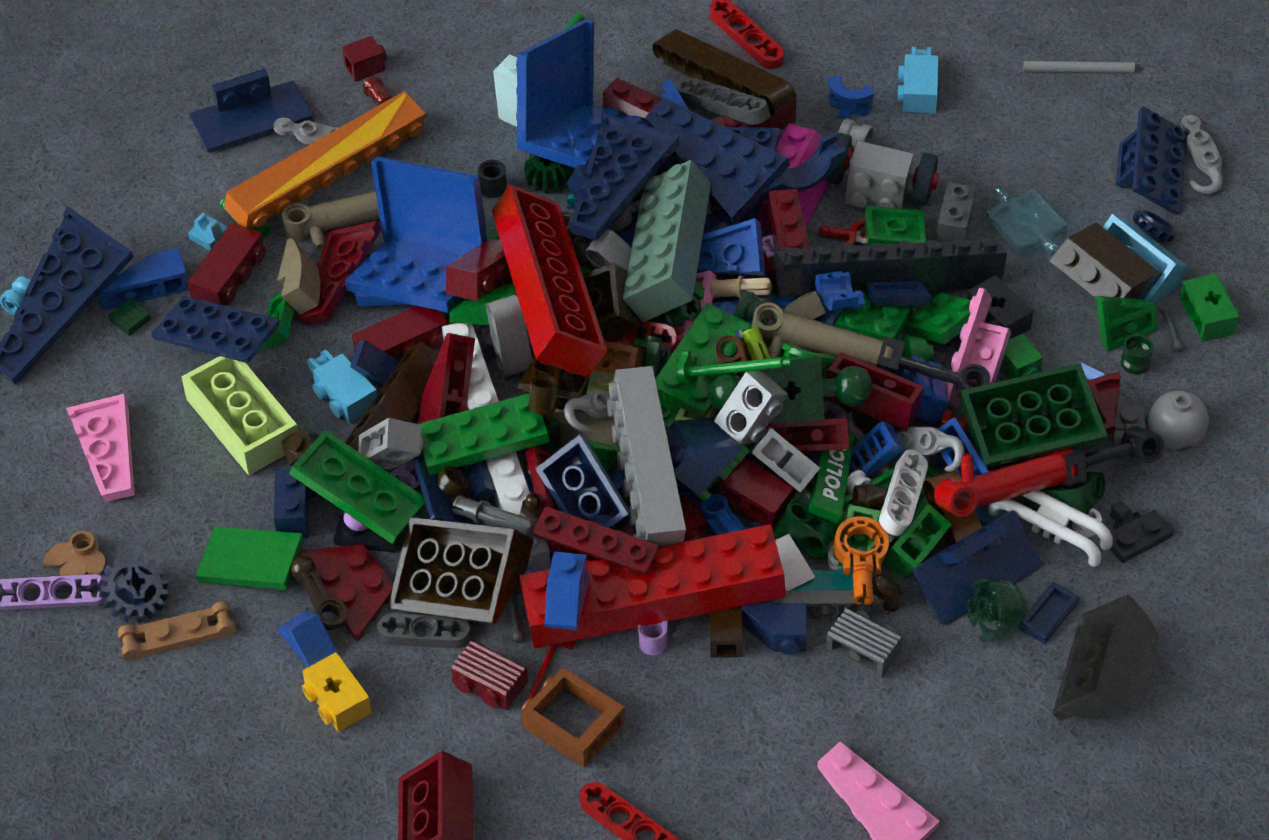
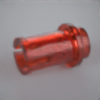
(374, 88)

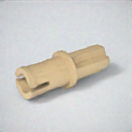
(737, 286)

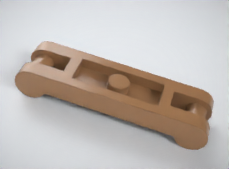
(176, 631)

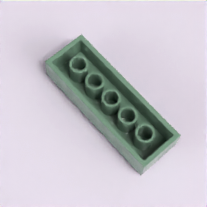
(667, 241)

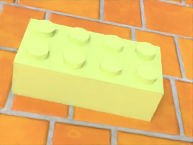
(239, 411)

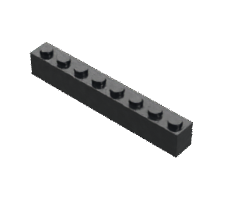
(931, 263)

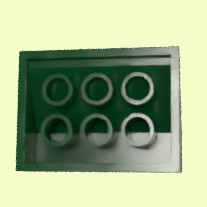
(1032, 415)

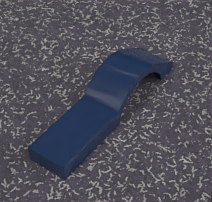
(812, 171)

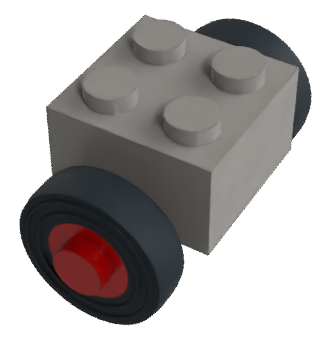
(882, 175)

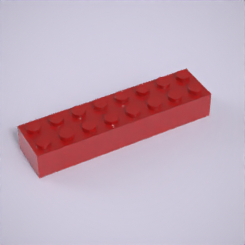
(548, 282)
(680, 584)

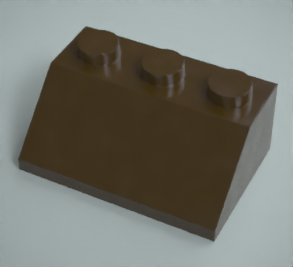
(1104, 264)

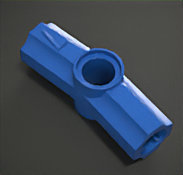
(716, 512)

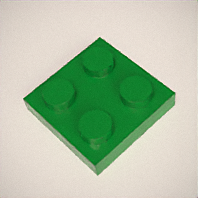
(893, 225)
(940, 319)

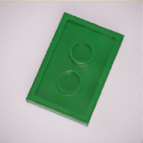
(250, 558)

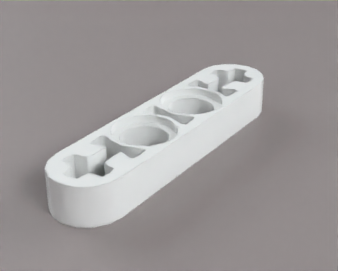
(904, 492)

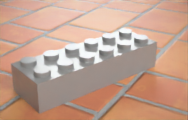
(645, 457)

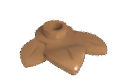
(74, 560)

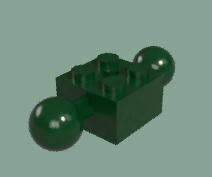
(850, 386)

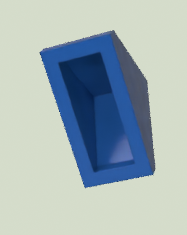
(308, 638)

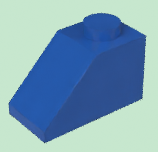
(566, 590)

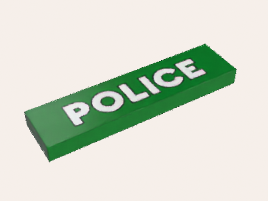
(831, 483)

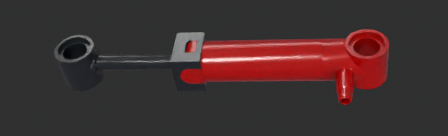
(1057, 468)

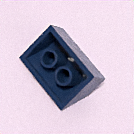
(699, 451)
(583, 486)

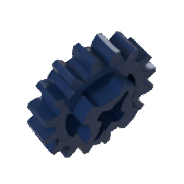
(124, 596)

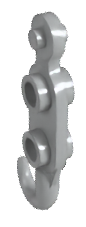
(305, 132)
(1204, 154)
(592, 403)
(930, 442)

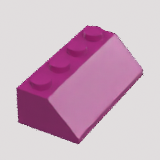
(798, 146)

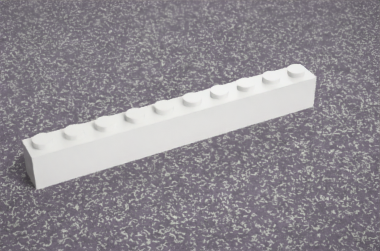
(504, 469)

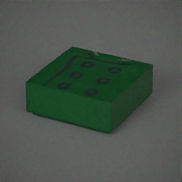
(129, 317)

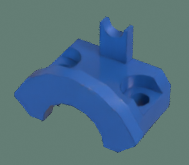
(849, 101)
(837, 292)

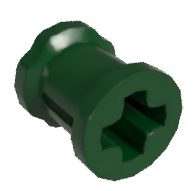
(687, 311)

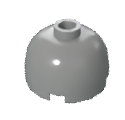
(1179, 419)

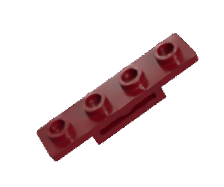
(595, 540)

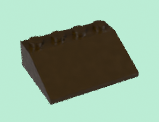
(459, 569)

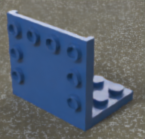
(557, 97)
(426, 224)

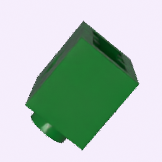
(1209, 307)
(916, 541)

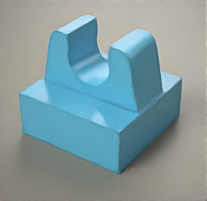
(206, 231)

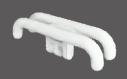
(1054, 519)

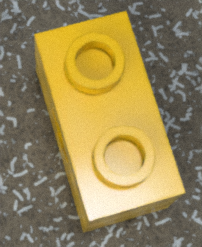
(336, 692)

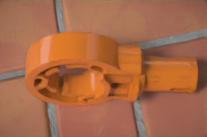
(861, 561)

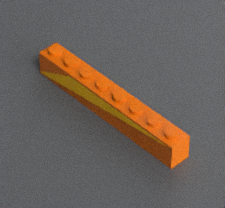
(324, 161)

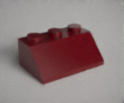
(436, 800)

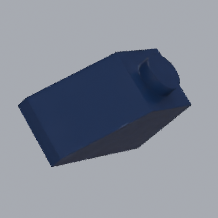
(778, 625)

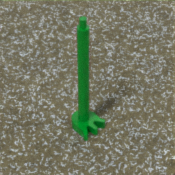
(688, 371)

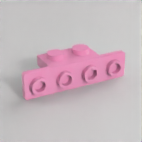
(980, 344)

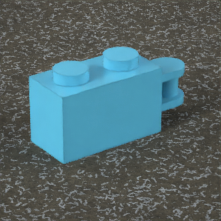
(919, 81)
(341, 386)

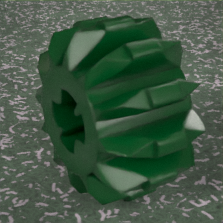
(546, 173)

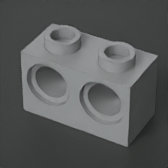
(746, 402)
(391, 443)
(784, 459)

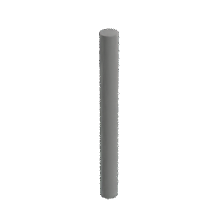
(1078, 67)

